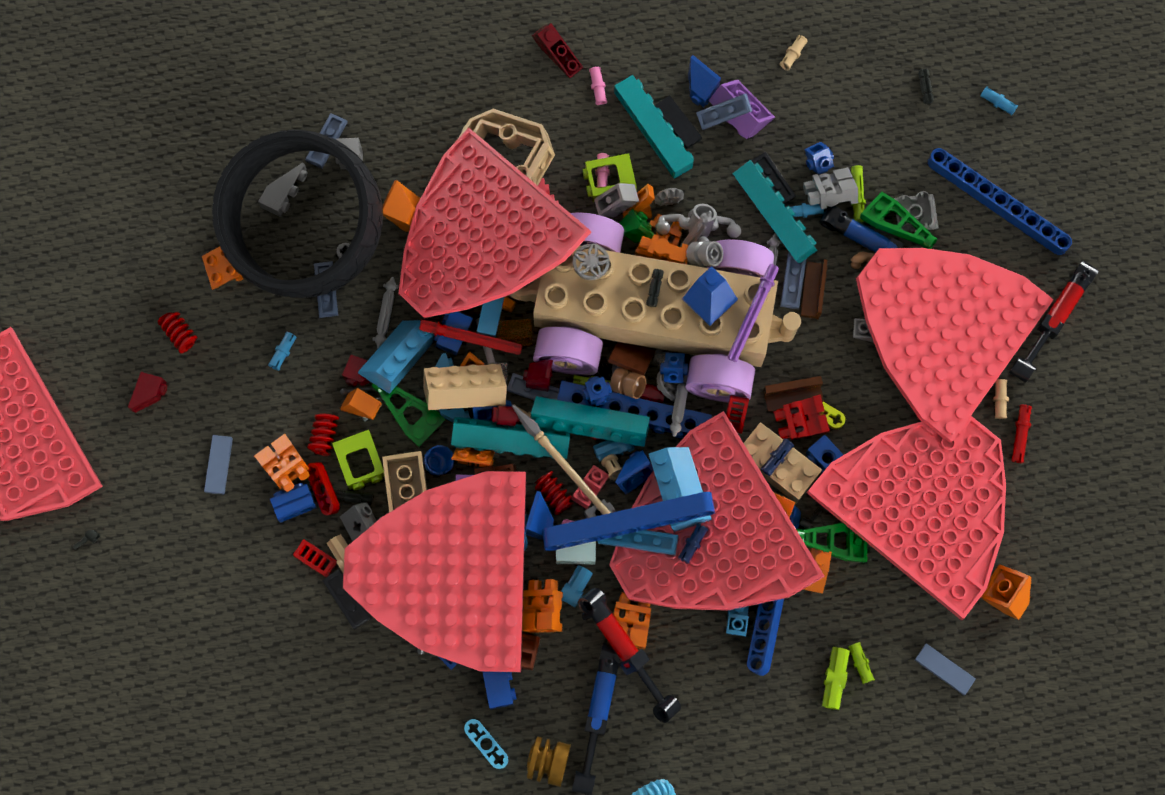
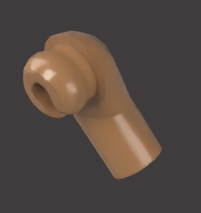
(860, 258)

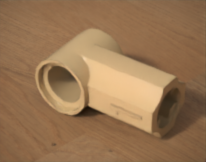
(337, 546)

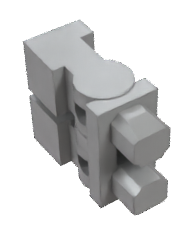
(831, 188)

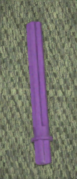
(764, 287)

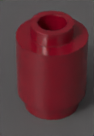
(652, 394)
(504, 416)

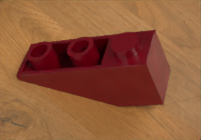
(557, 49)

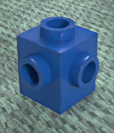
(819, 158)
(674, 368)
(597, 397)

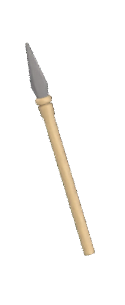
(533, 429)

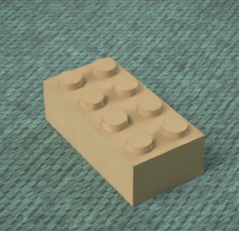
(464, 386)
(793, 475)
(404, 477)

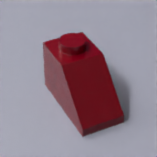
(351, 370)
(539, 375)
(147, 391)

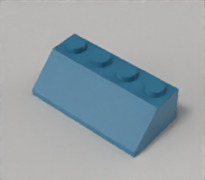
(397, 355)
(677, 478)

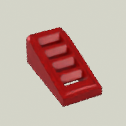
(737, 426)
(297, 554)

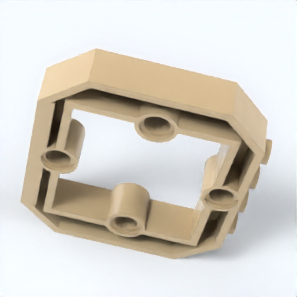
(513, 132)

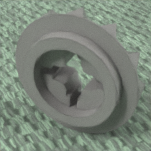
(669, 196)

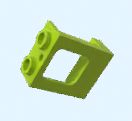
(624, 170)
(352, 444)

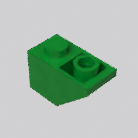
(636, 226)

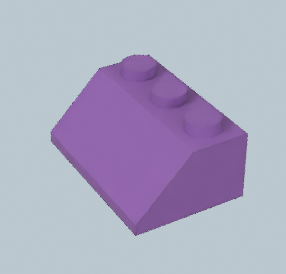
(749, 123)

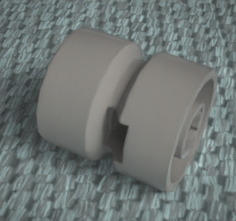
(704, 253)

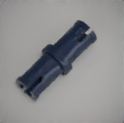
(777, 457)
(693, 543)

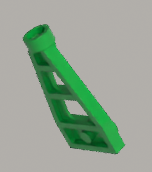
(878, 210)
(424, 427)
(855, 546)

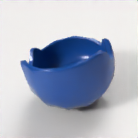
(438, 460)

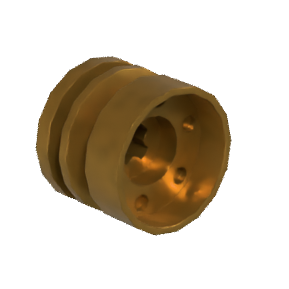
(548, 761)

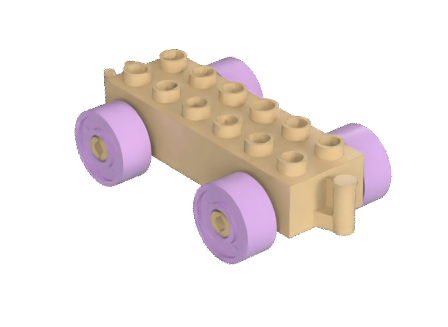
(614, 308)

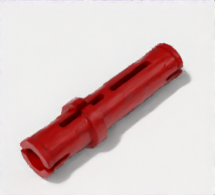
(1022, 425)

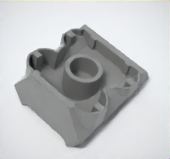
(922, 208)

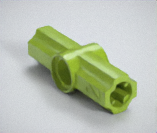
(836, 678)

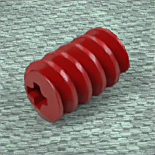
(177, 332)
(321, 434)
(553, 493)

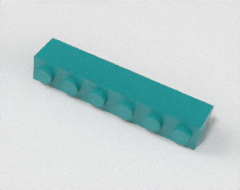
(653, 126)
(775, 212)
(590, 421)
(503, 438)

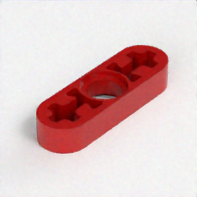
(315, 483)

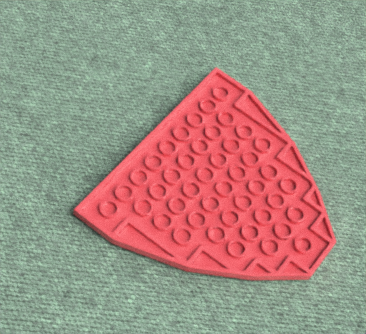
(481, 232)
(946, 327)
(38, 452)
(925, 505)
(750, 542)
(449, 570)

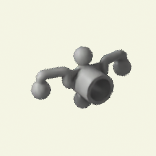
(694, 214)

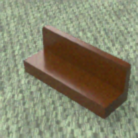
(813, 289)
(788, 392)

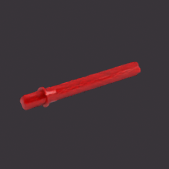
(470, 337)

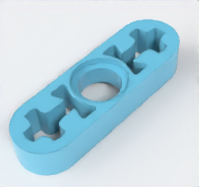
(491, 759)

